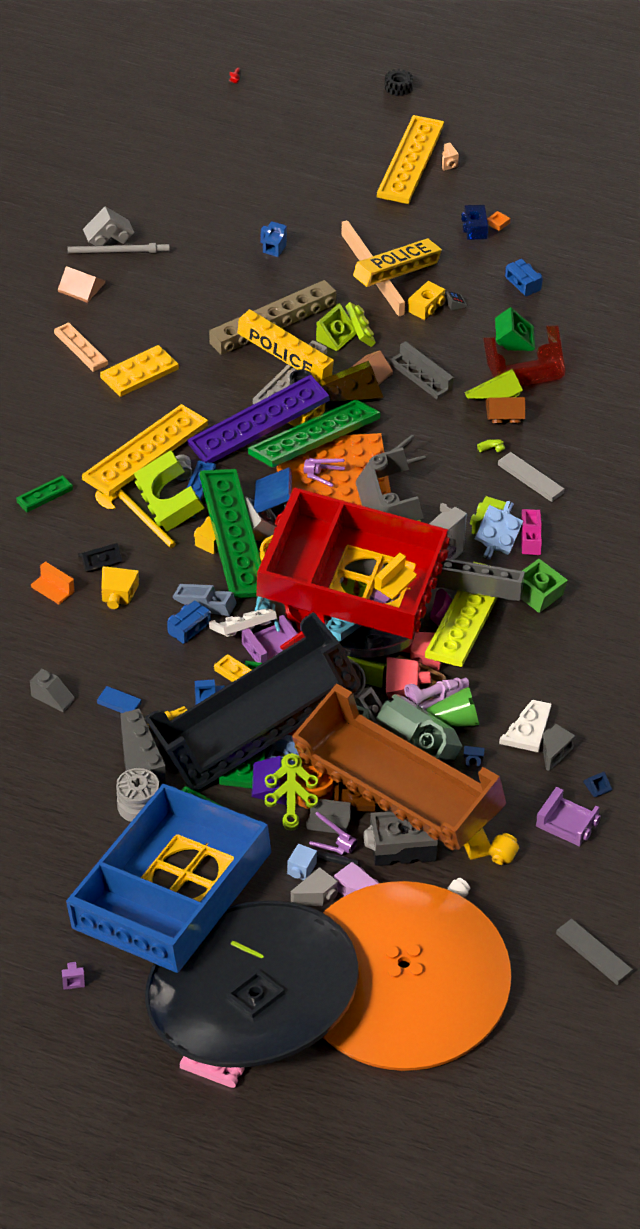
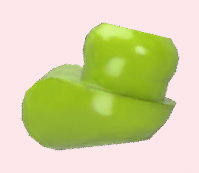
(498, 444)

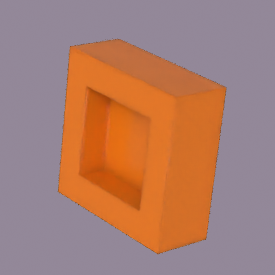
(498, 221)

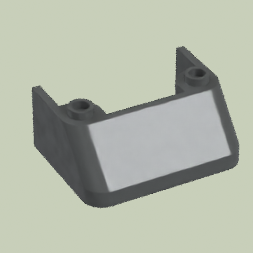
(370, 492)

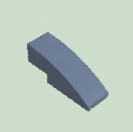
(216, 601)

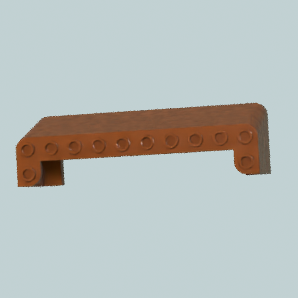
(396, 772)

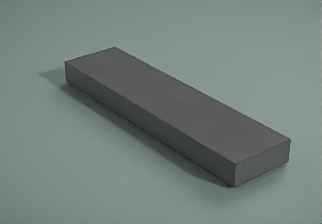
(594, 951)

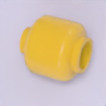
(503, 848)

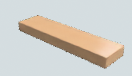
(81, 347)

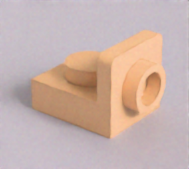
(450, 157)

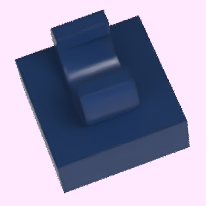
(473, 753)

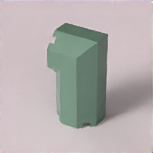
(419, 728)

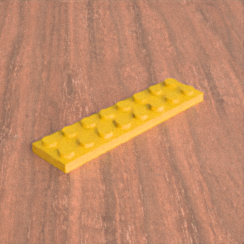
(410, 159)
(153, 442)

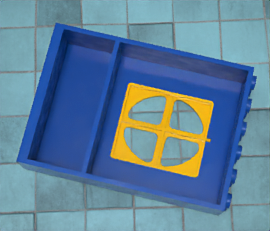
(154, 922)

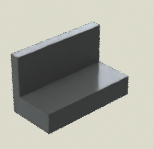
(335, 811)

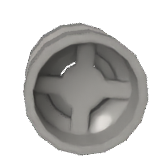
(186, 464)

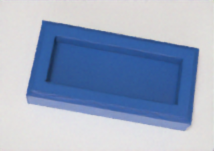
(118, 700)

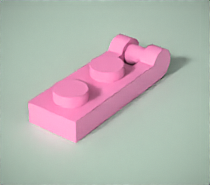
(213, 1072)

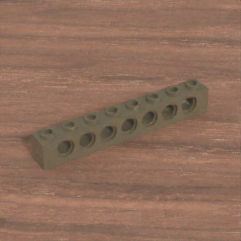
(281, 313)

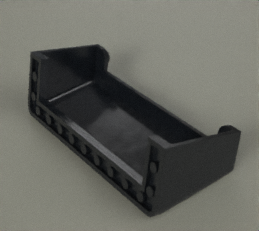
(255, 707)

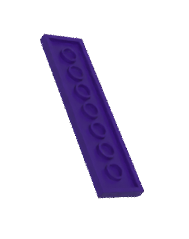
(258, 420)

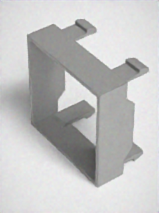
(456, 520)

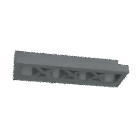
(426, 368)

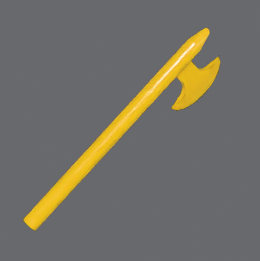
(106, 502)

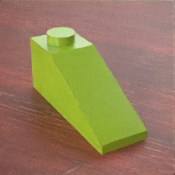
(501, 386)

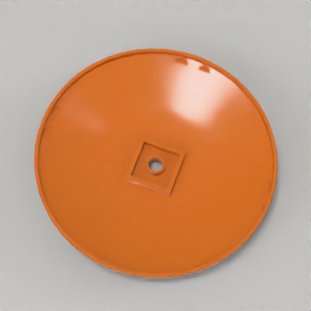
(446, 994)

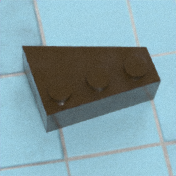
(352, 384)

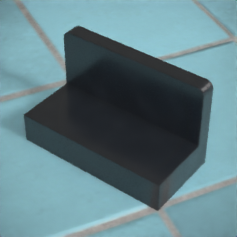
(100, 556)

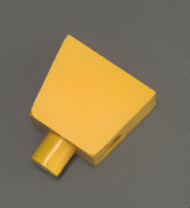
(118, 586)

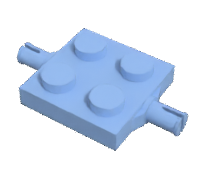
(498, 530)

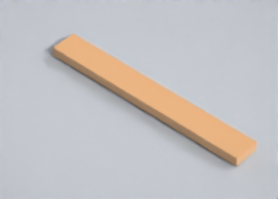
(362, 253)

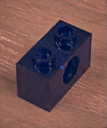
(475, 222)

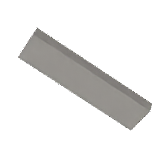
(531, 476)

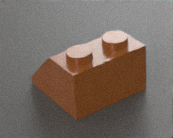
(505, 409)

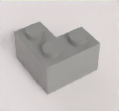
(108, 225)

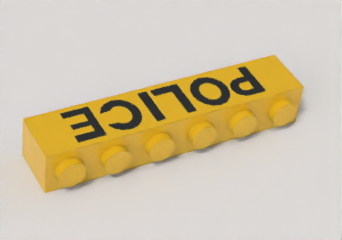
(397, 262)
(284, 345)

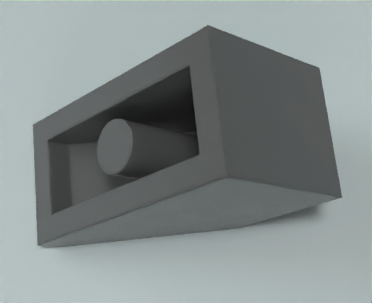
(51, 690)
(556, 745)

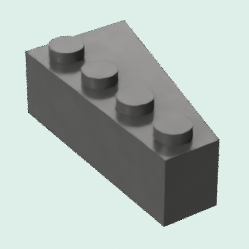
(139, 745)

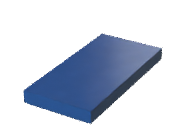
(273, 490)

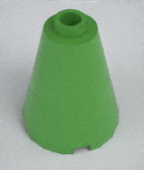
(456, 709)

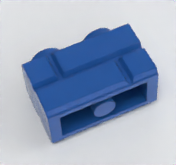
(524, 277)
(188, 621)

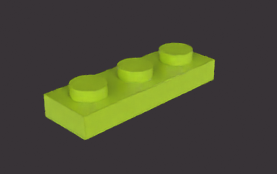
(360, 324)

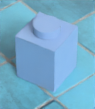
(302, 862)

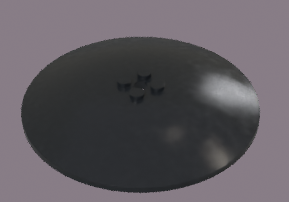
(301, 980)

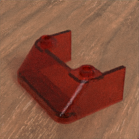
(547, 368)

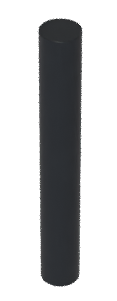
(336, 858)

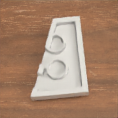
(249, 620)
(529, 728)

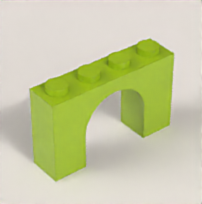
(153, 478)

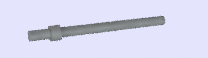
(151, 248)

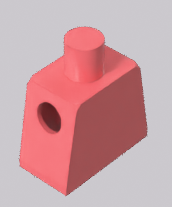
(418, 648)
(403, 672)

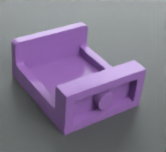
(267, 642)
(567, 818)

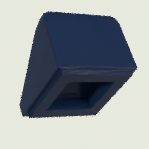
(598, 784)

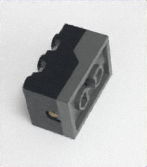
(397, 840)

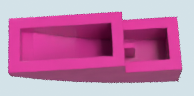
(531, 532)

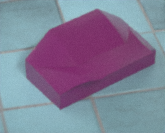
(440, 606)

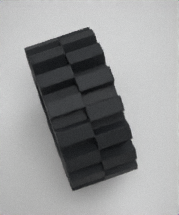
(398, 82)

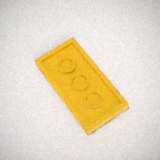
(139, 370)

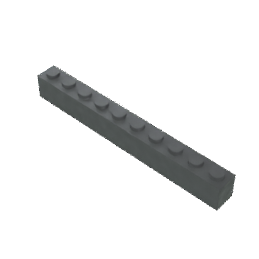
(466, 577)

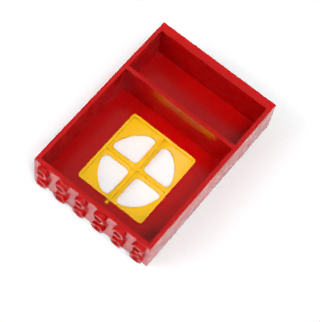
(326, 534)

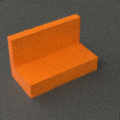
(54, 583)

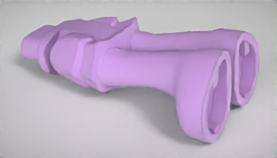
(440, 690)

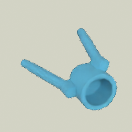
(263, 603)

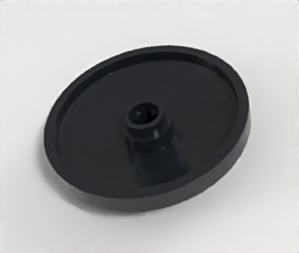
(372, 643)

